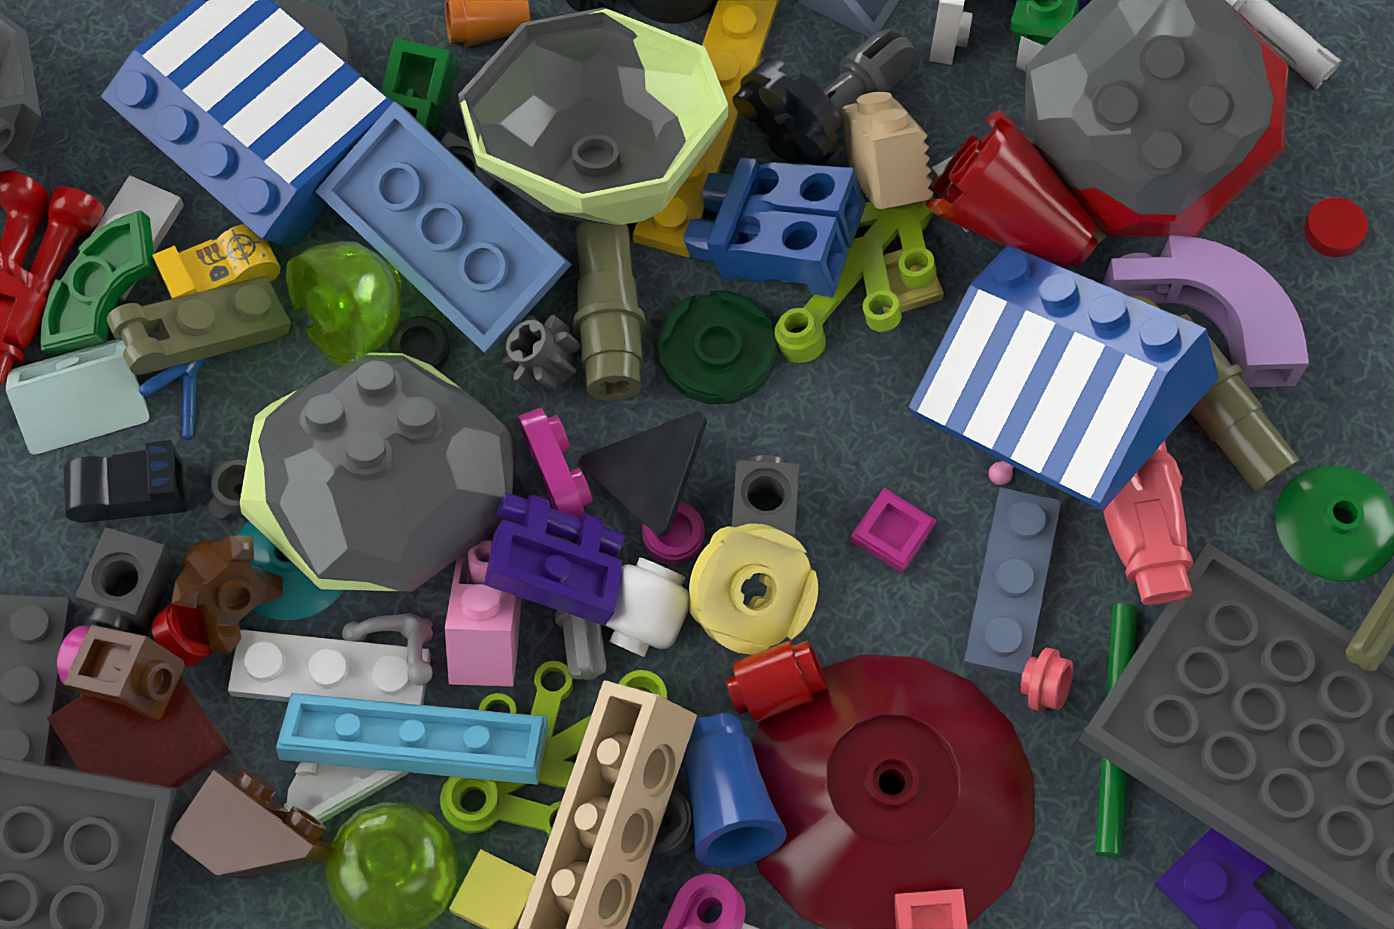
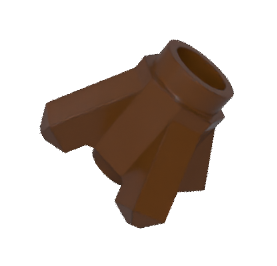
(225, 587)

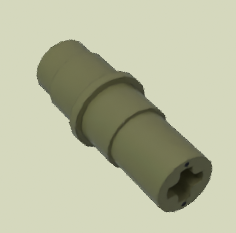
(608, 312)
(1239, 426)

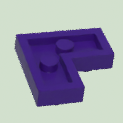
(1216, 887)

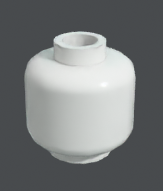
(648, 607)

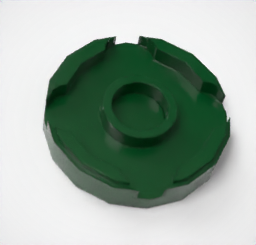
(716, 368)

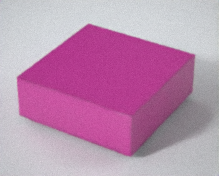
(893, 530)

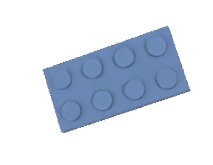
(443, 228)

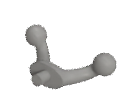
(410, 626)

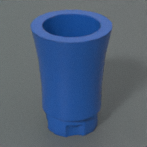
(728, 796)

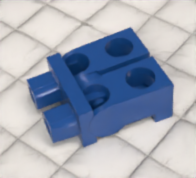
(779, 223)

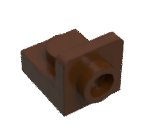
(125, 671)

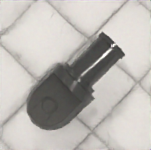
(872, 68)

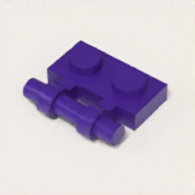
(552, 570)

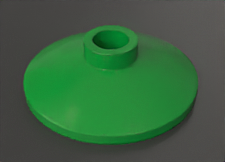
(1322, 542)

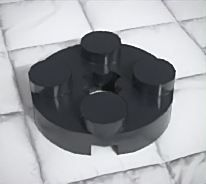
(790, 112)

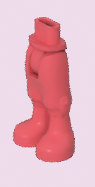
(1151, 530)

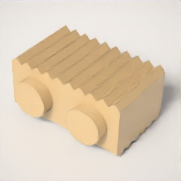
(886, 151)

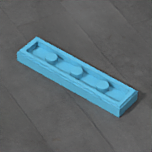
(413, 738)

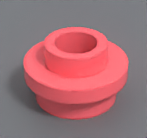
(1047, 680)

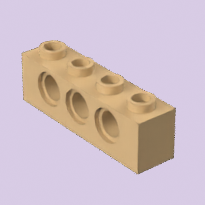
(609, 812)

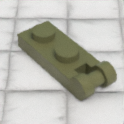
(198, 325)

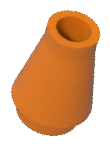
(483, 20)

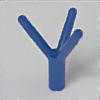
(187, 373)

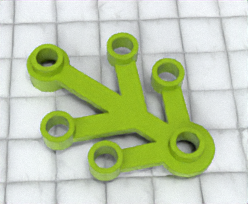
(865, 260)
(555, 764)

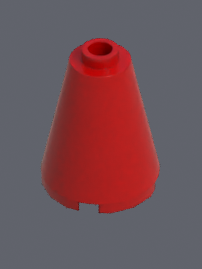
(1013, 197)

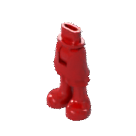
(26, 292)

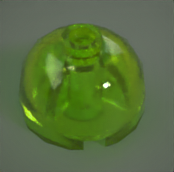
(347, 296)
(392, 867)

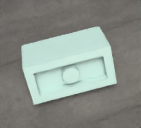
(75, 397)

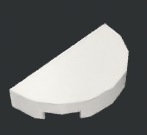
(332, 788)

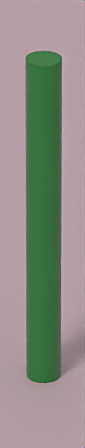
(1112, 778)

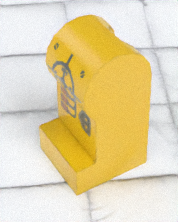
(229, 259)

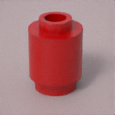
(776, 680)

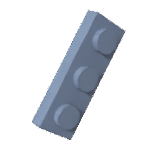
(1012, 583)

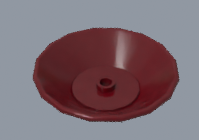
(852, 845)

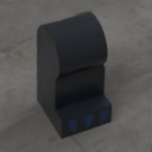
(125, 484)

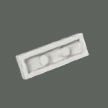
(282, 664)

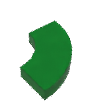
(94, 283)

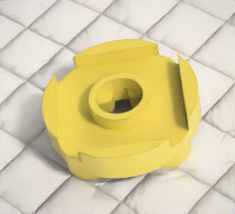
(723, 568)

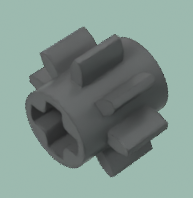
(541, 353)

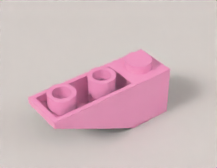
(480, 624)

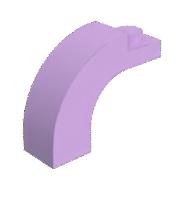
(1230, 291)

